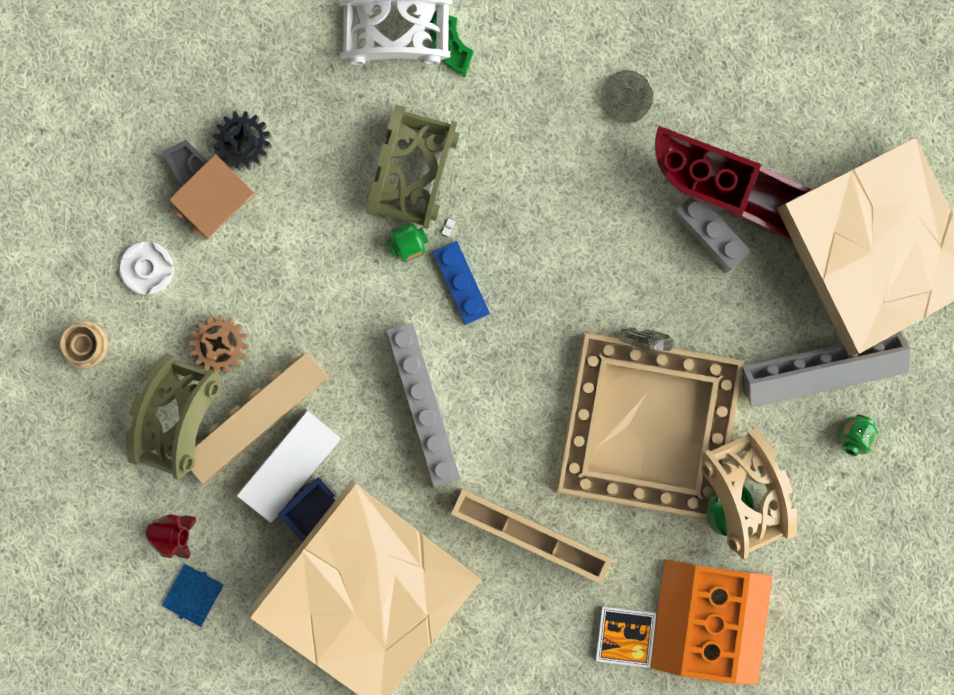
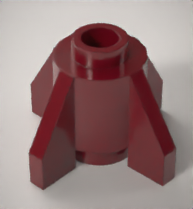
(170, 535)

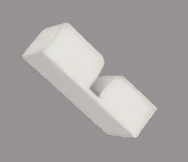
(450, 223)

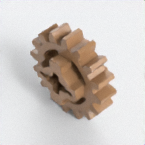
(224, 333)

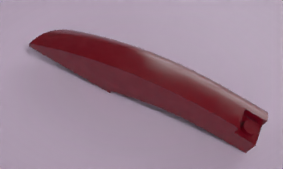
(726, 180)

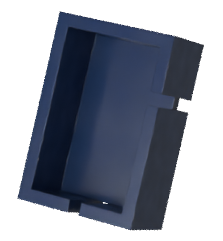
(308, 507)

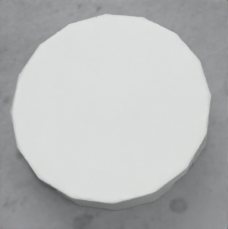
(146, 276)

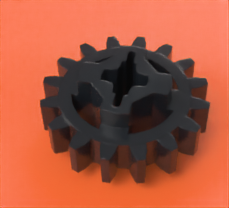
(240, 152)

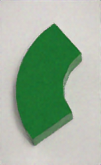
(459, 54)

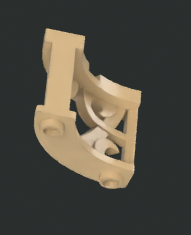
(738, 515)

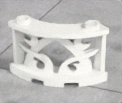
(398, 48)

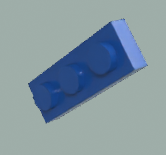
(461, 283)

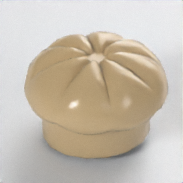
(83, 345)

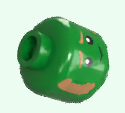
(407, 242)
(858, 435)

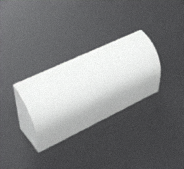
(288, 466)

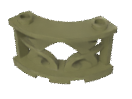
(400, 130)
(192, 405)

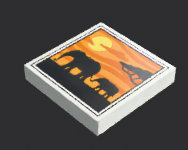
(625, 636)

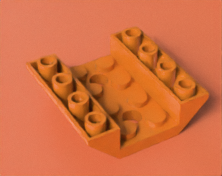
(691, 621)

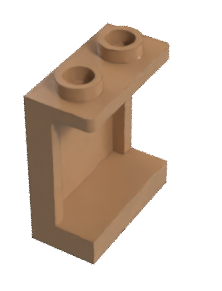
(211, 197)

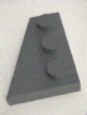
(184, 161)

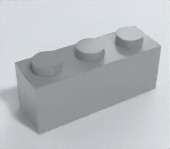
(711, 233)

